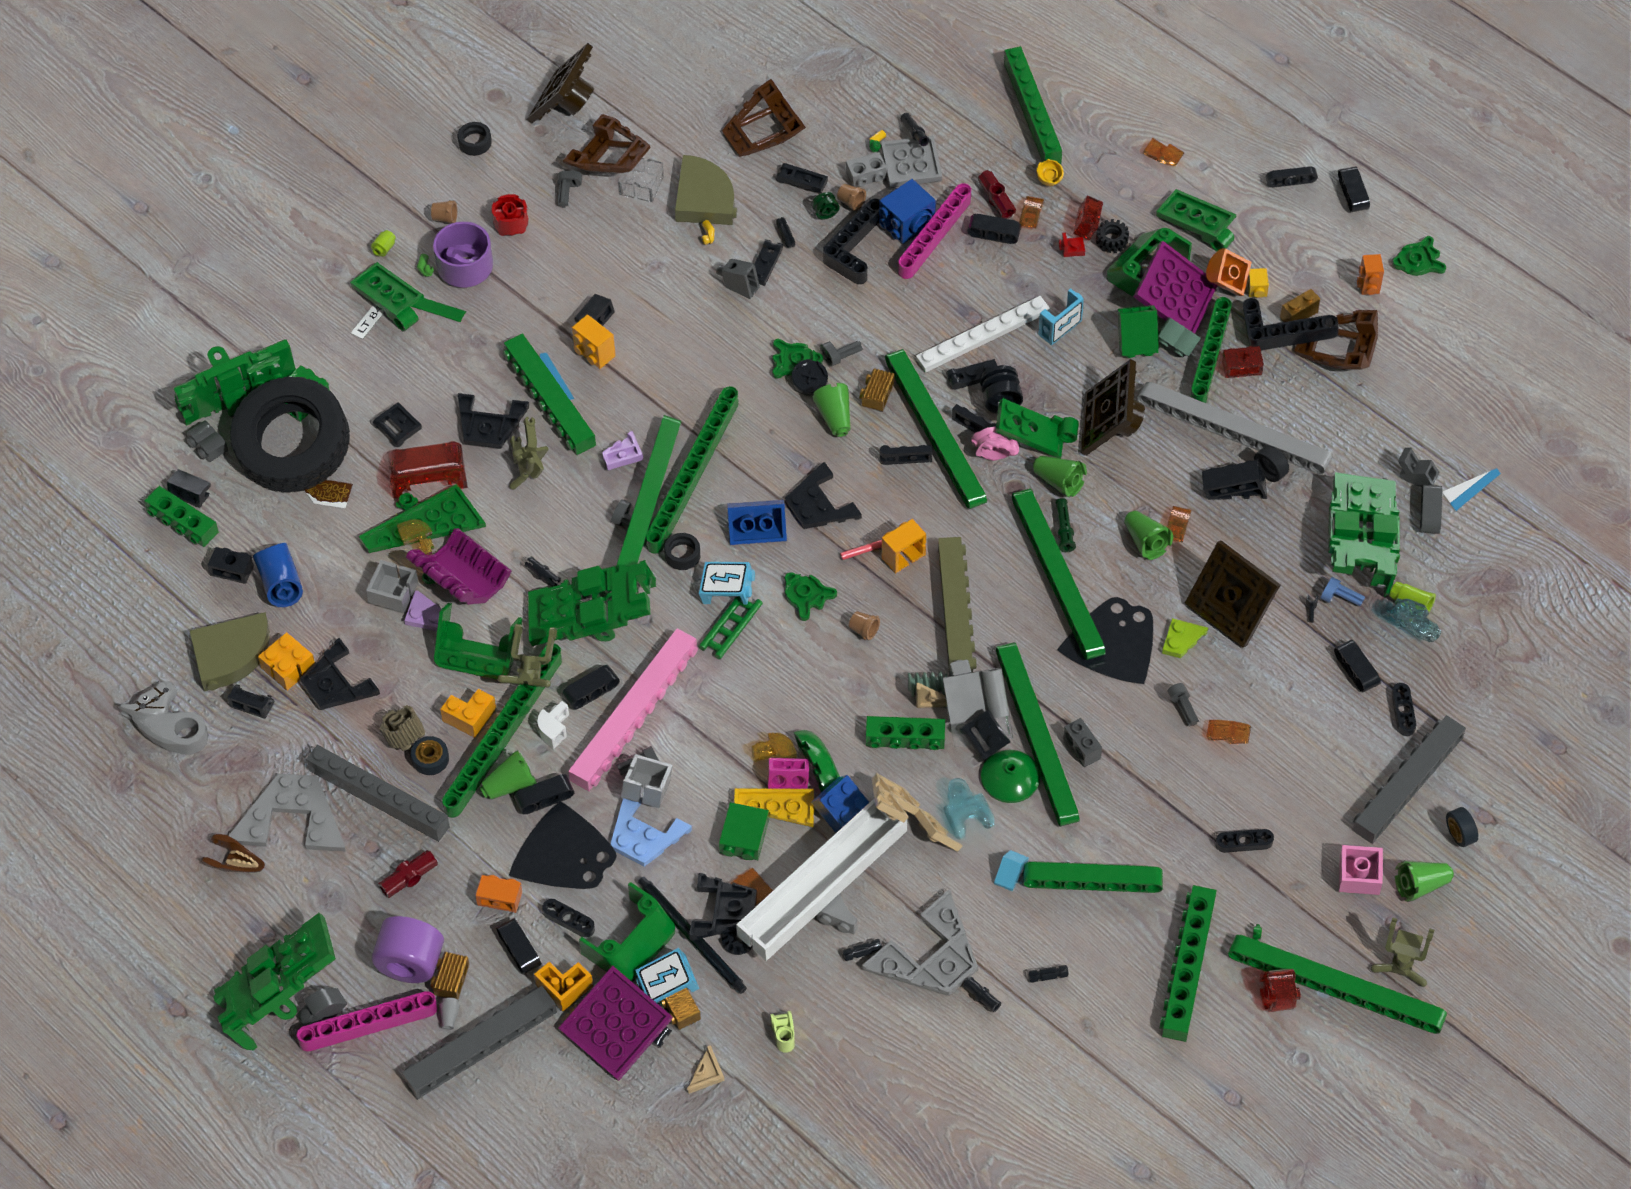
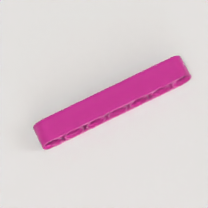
(934, 231)
(374, 1013)

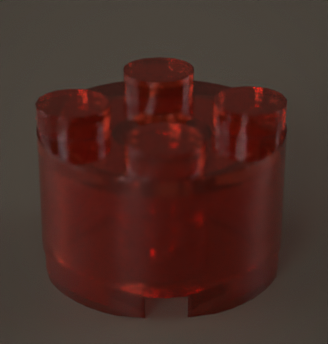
(1279, 990)

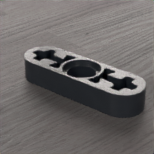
(1281, 178)
(1406, 701)
(1250, 834)
(573, 926)

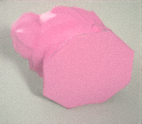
(993, 445)

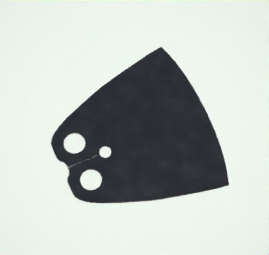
(1126, 647)
(555, 850)

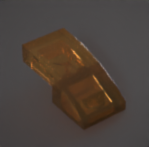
(1165, 154)
(1031, 212)
(1178, 522)
(1232, 731)

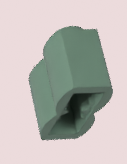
(1178, 337)

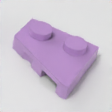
(622, 453)
(422, 613)

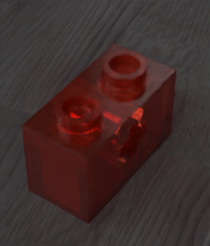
(1088, 217)
(1242, 362)

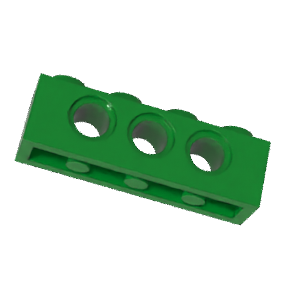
(161, 499)
(899, 725)

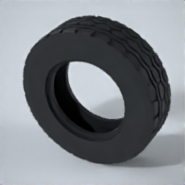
(306, 468)

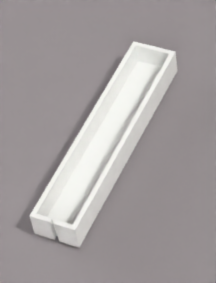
(819, 880)

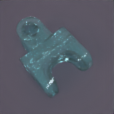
(1413, 617)
(966, 806)

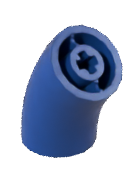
(279, 575)

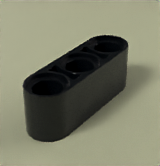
(1353, 189)
(994, 228)
(1357, 666)
(590, 687)
(544, 794)
(518, 946)

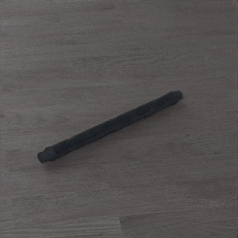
(684, 926)

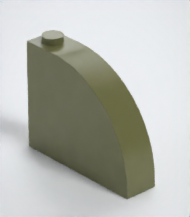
(704, 193)
(230, 649)

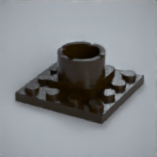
(565, 87)
(1111, 408)
(1232, 593)

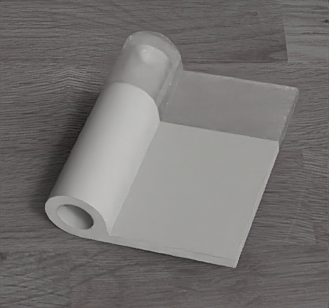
(972, 695)

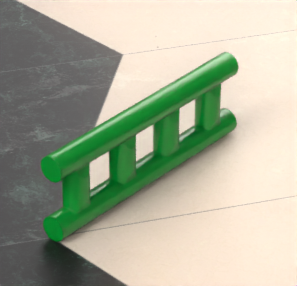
(732, 635)

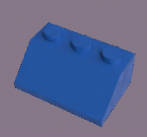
(757, 522)

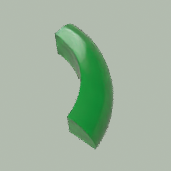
(819, 757)

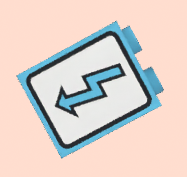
(1052, 327)
(726, 580)
(666, 976)

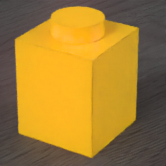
(1258, 282)

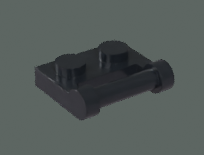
(401, 420)
(989, 731)

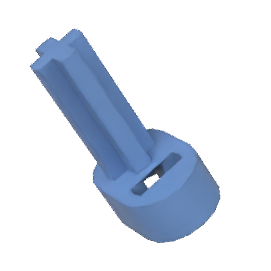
(1334, 587)

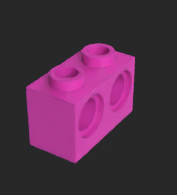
(788, 773)

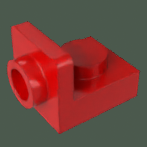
(1072, 246)

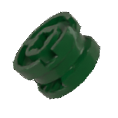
(826, 206)

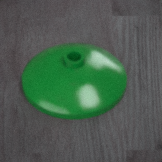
(1010, 785)

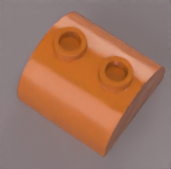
(1228, 271)

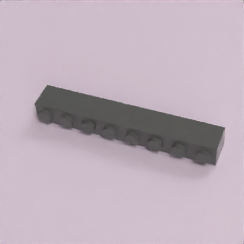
(1408, 779)
(378, 793)
(479, 1042)

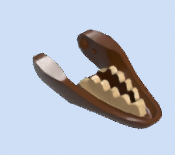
(238, 858)

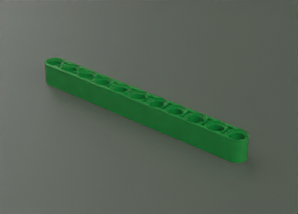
(936, 429)
(692, 470)
(649, 492)
(1058, 574)
(1037, 734)
(497, 736)
(1339, 984)

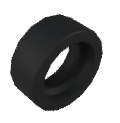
(474, 128)
(1272, 463)
(682, 539)

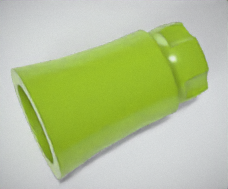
(1406, 591)

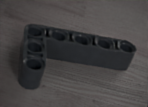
(837, 250)
(1288, 332)

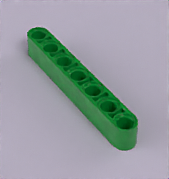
(1211, 349)
(1093, 877)

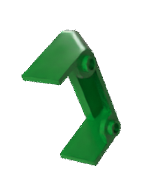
(1127, 267)
(470, 656)
(640, 945)

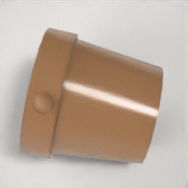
(851, 196)
(444, 211)
(864, 624)

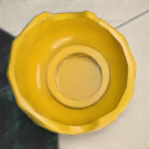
(1049, 172)

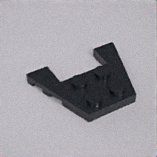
(488, 428)
(812, 506)
(328, 685)
(731, 906)

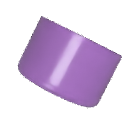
(460, 241)
(407, 949)

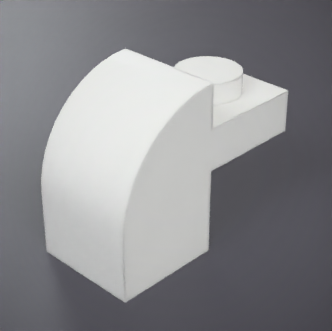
(550, 725)

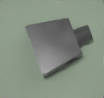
(739, 277)

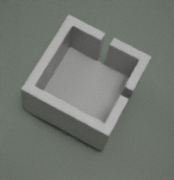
(390, 591)
(647, 781)

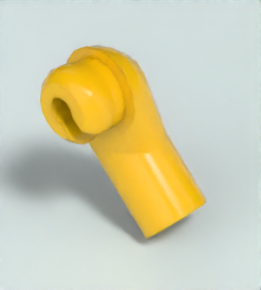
(709, 237)

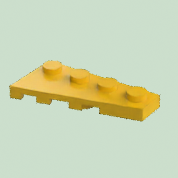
(783, 804)

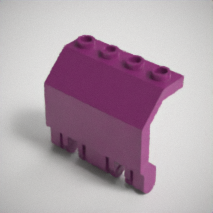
(463, 568)

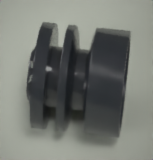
(1000, 383)

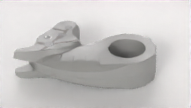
(162, 727)

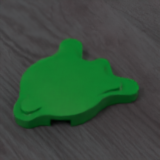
(1419, 258)
(790, 356)
(806, 593)

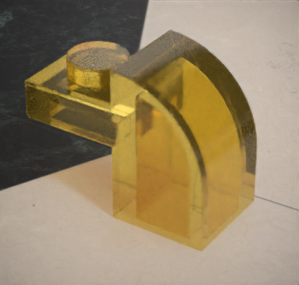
(414, 531)
(777, 746)

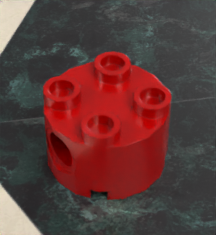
(510, 215)

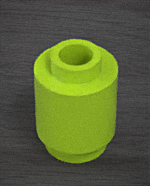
(383, 243)

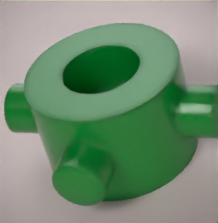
(1257, 931)

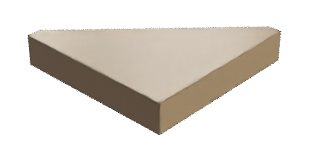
(928, 697)
(707, 1072)

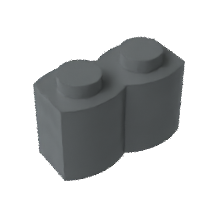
(206, 441)

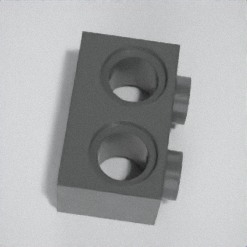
(1082, 742)

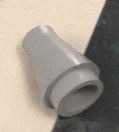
(449, 1010)

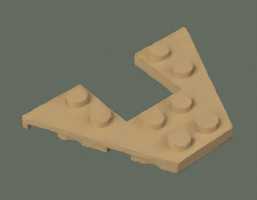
(896, 801)

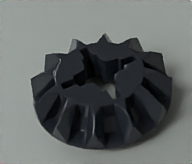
(736, 947)

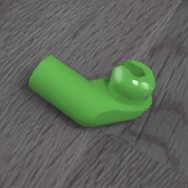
(422, 266)

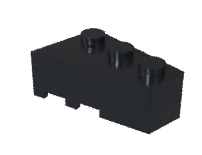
(1234, 480)

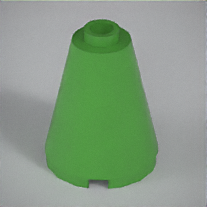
(834, 407)
(1061, 474)
(1148, 534)
(508, 777)
(1421, 878)

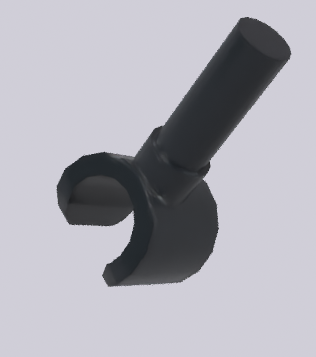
(1311, 605)

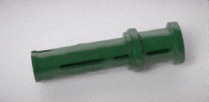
(1065, 531)

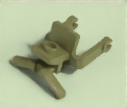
(527, 457)
(530, 665)
(1405, 951)

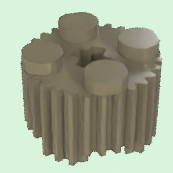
(401, 728)

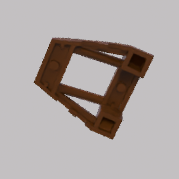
(778, 106)
(603, 139)
(1364, 348)

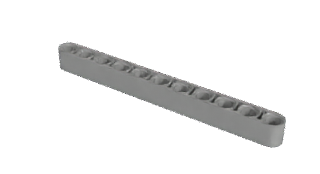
(1233, 426)

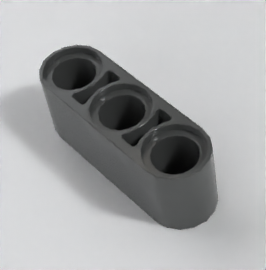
(1431, 509)

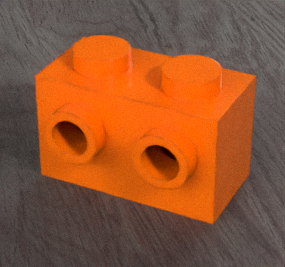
(1370, 274)
(499, 893)

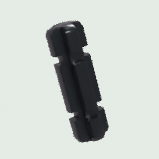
(785, 232)
(862, 950)
(1048, 973)

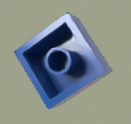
(840, 802)

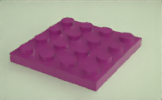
(1175, 288)
(615, 1023)

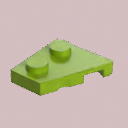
(1182, 637)

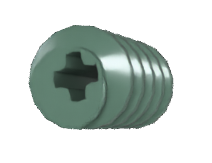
(932, 682)

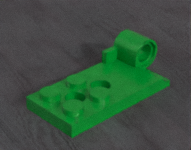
(1210, 224)
(396, 302)
(1047, 434)

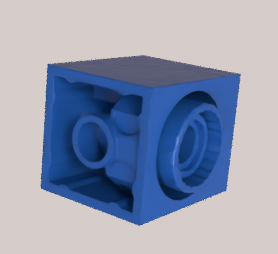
(906, 211)

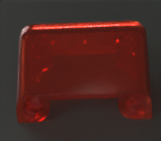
(426, 465)

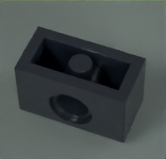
(237, 572)

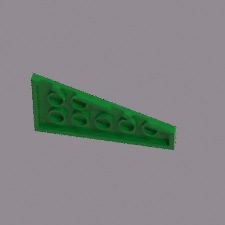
(441, 512)

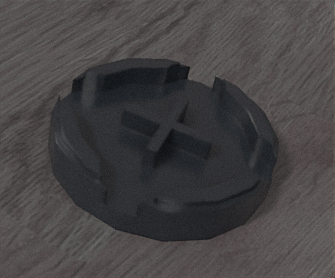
(809, 376)

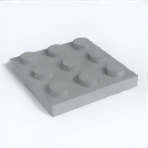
(910, 160)

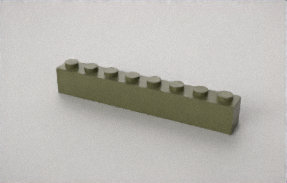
(956, 600)

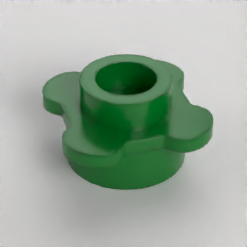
(404, 498)

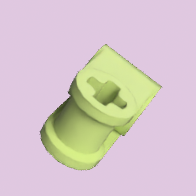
(783, 1028)

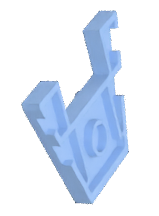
(641, 841)

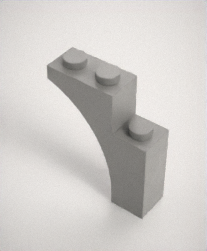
(838, 916)

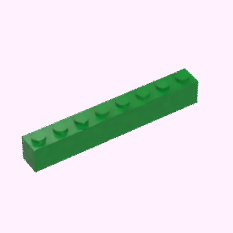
(1032, 105)
(549, 394)

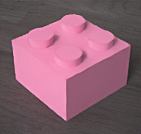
(1360, 869)

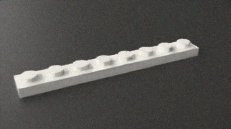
(981, 334)

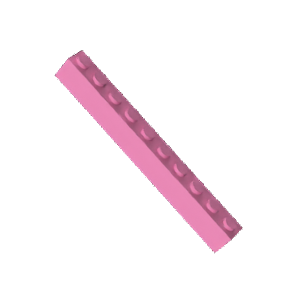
(632, 710)

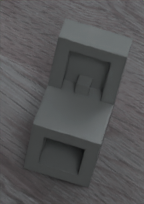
(1415, 470)
(321, 1004)

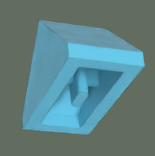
(1010, 870)

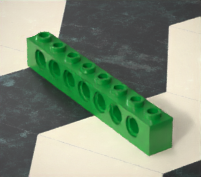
(1179, 1027)

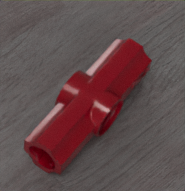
(996, 194)
(408, 874)

